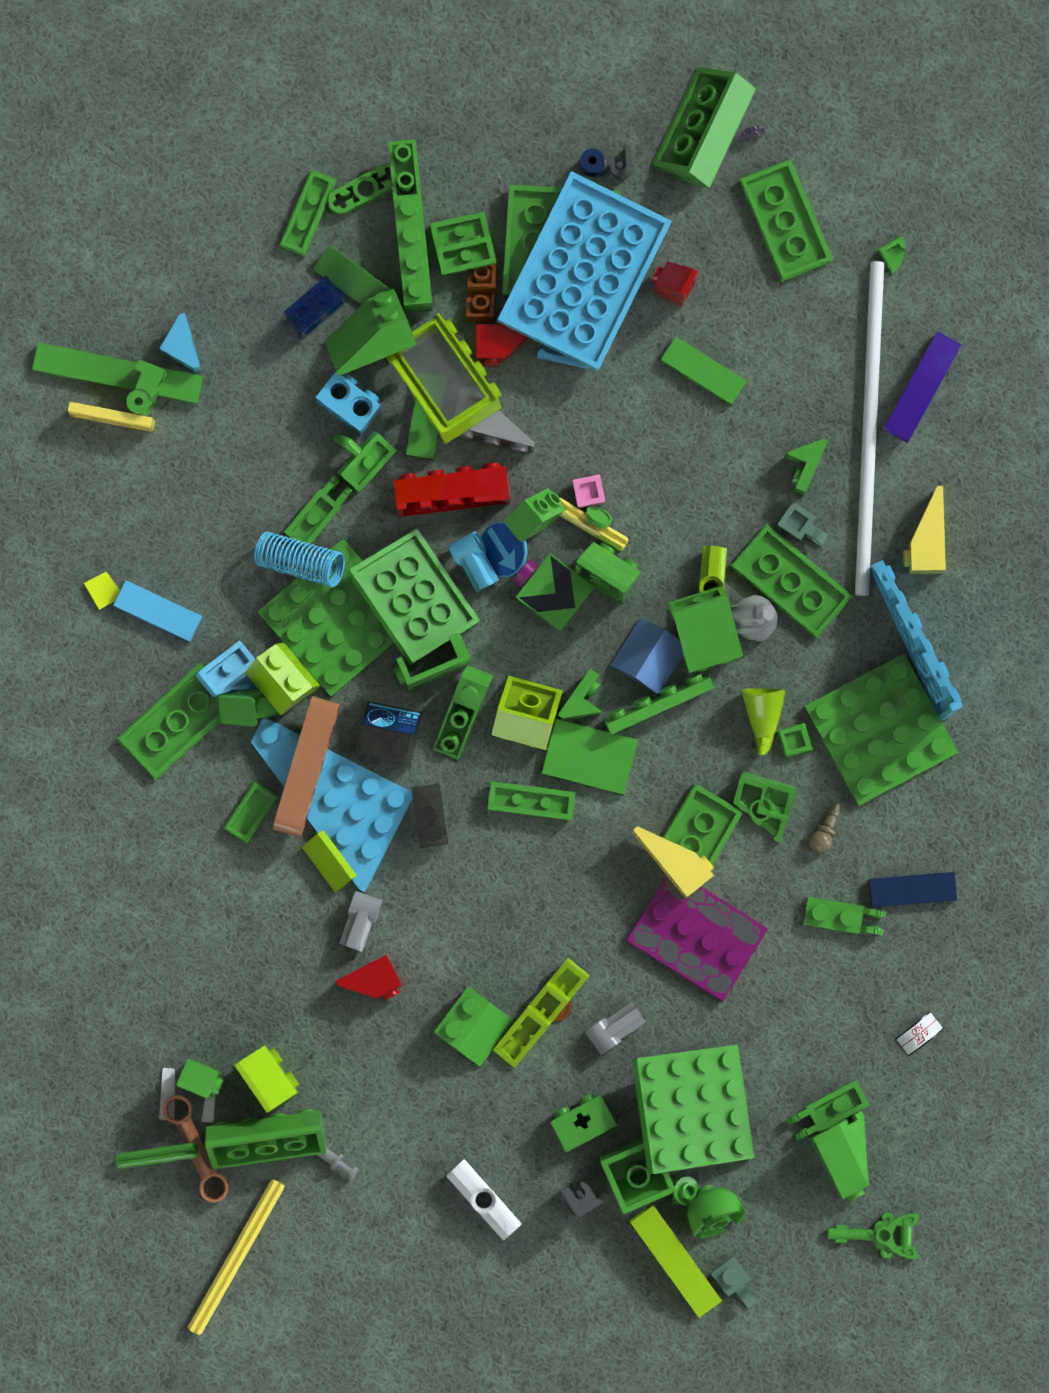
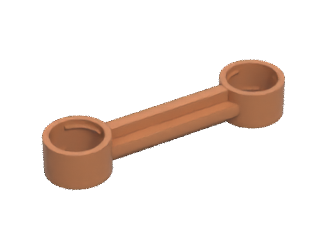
(189, 1135)

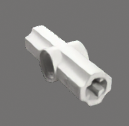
(497, 1214)

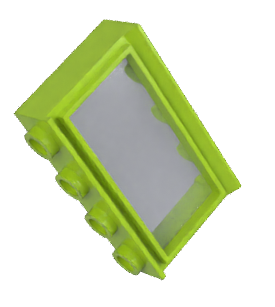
(446, 379)

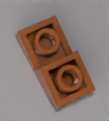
(481, 294)

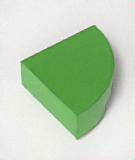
(893, 254)

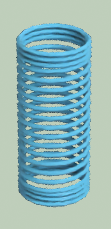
(293, 555)

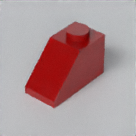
(674, 282)
(496, 343)
(373, 979)

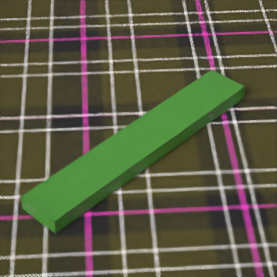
(111, 372)

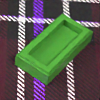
(250, 812)

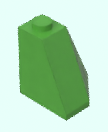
(844, 1155)

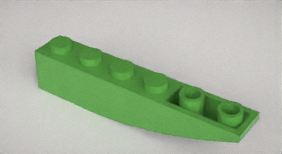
(410, 226)

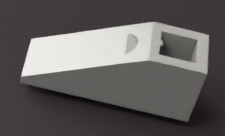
(498, 430)

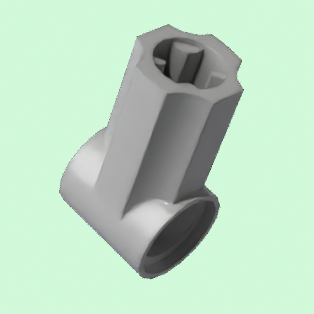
(362, 914)
(610, 1031)

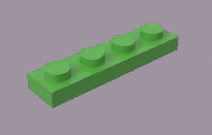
(648, 707)

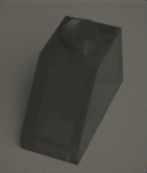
(429, 815)

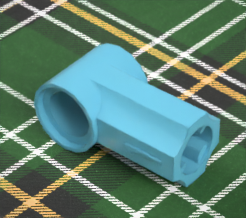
(471, 554)

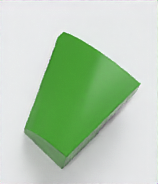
(766, 802)

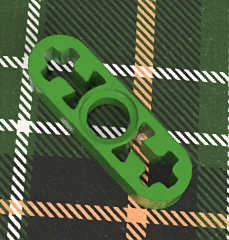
(368, 177)

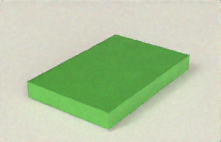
(589, 756)
(703, 823)

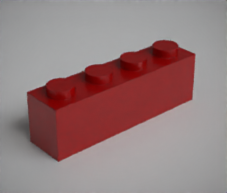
(451, 491)

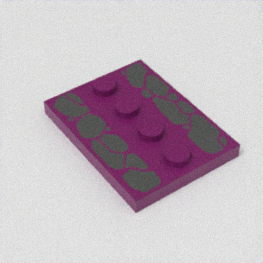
(698, 937)

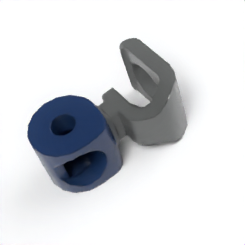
(595, 164)

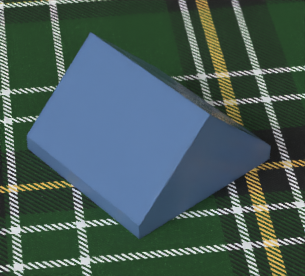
(649, 656)

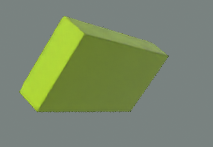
(329, 861)

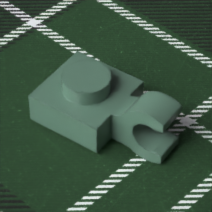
(799, 523)
(733, 1279)

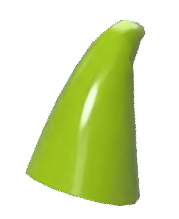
(764, 713)

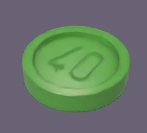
(598, 517)

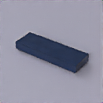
(913, 889)

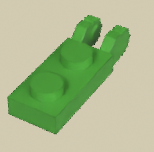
(318, 513)
(840, 916)
(831, 1109)

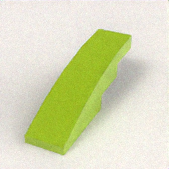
(541, 1012)
(675, 1260)

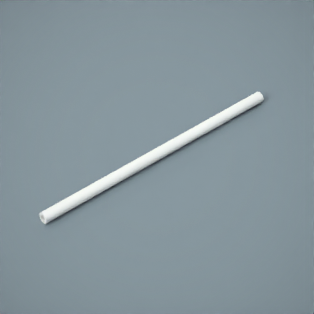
(869, 428)

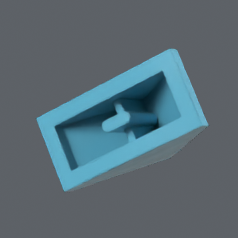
(180, 345)

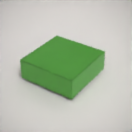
(794, 740)

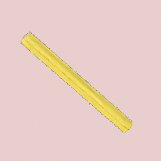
(236, 1257)

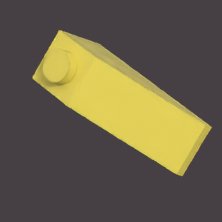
(927, 545)
(678, 863)

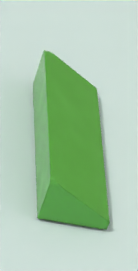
(348, 276)

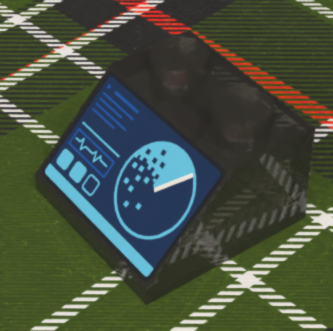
(389, 734)

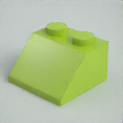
(282, 677)
(526, 712)
(267, 1078)

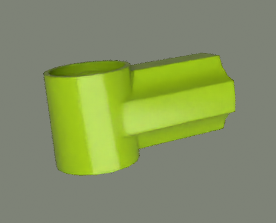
(712, 566)

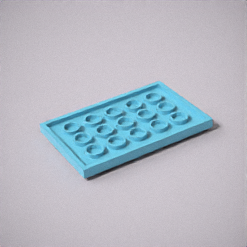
(584, 271)

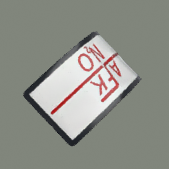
(919, 1034)

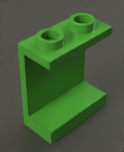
(706, 629)
(462, 660)

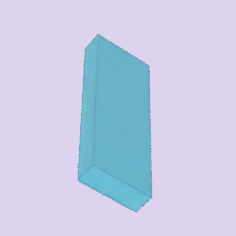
(158, 611)

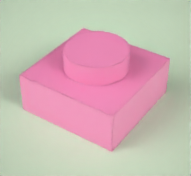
(588, 491)

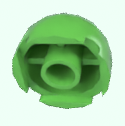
(713, 1210)

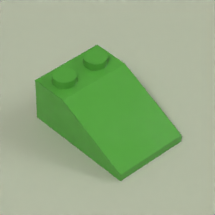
(370, 333)
(607, 571)

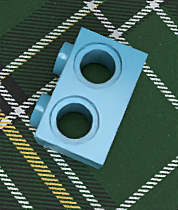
(344, 407)

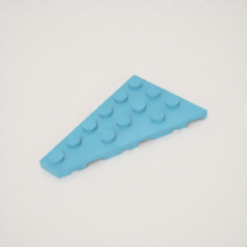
(931, 671)
(349, 802)

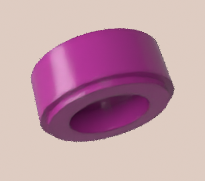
(525, 573)

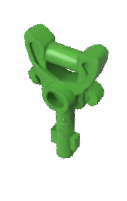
(882, 1235)

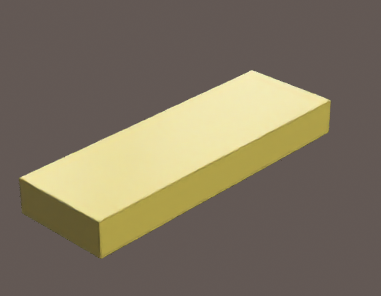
(111, 416)

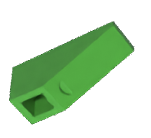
(462, 712)

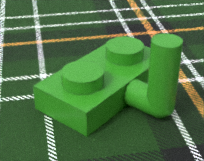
(365, 460)

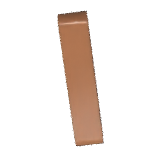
(306, 766)

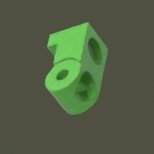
(147, 389)

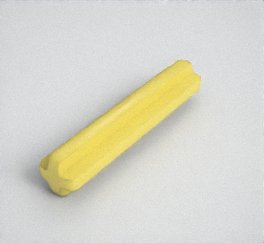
(606, 535)

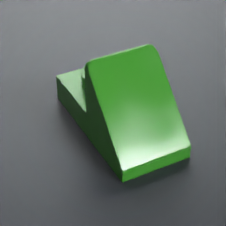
(809, 458)
(576, 705)
(244, 707)

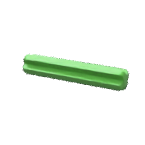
(156, 1155)

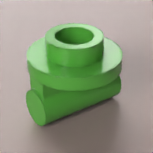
(685, 1188)

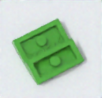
(463, 243)

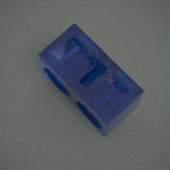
(314, 307)

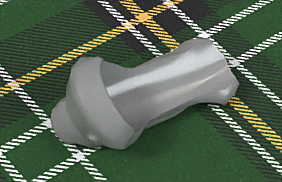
(754, 618)

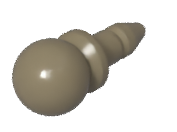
(822, 839)

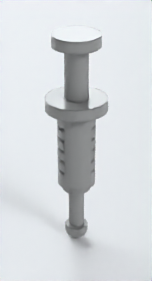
(336, 1162)

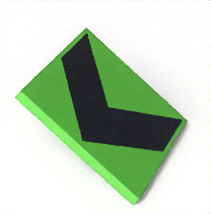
(555, 592)

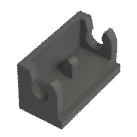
(585, 1202)

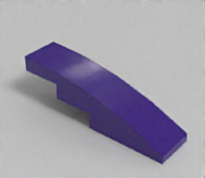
(922, 387)

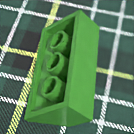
(704, 126)
(265, 1139)

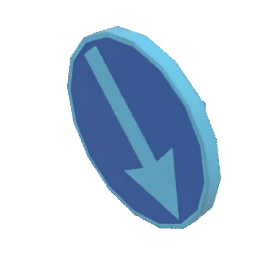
(504, 550)

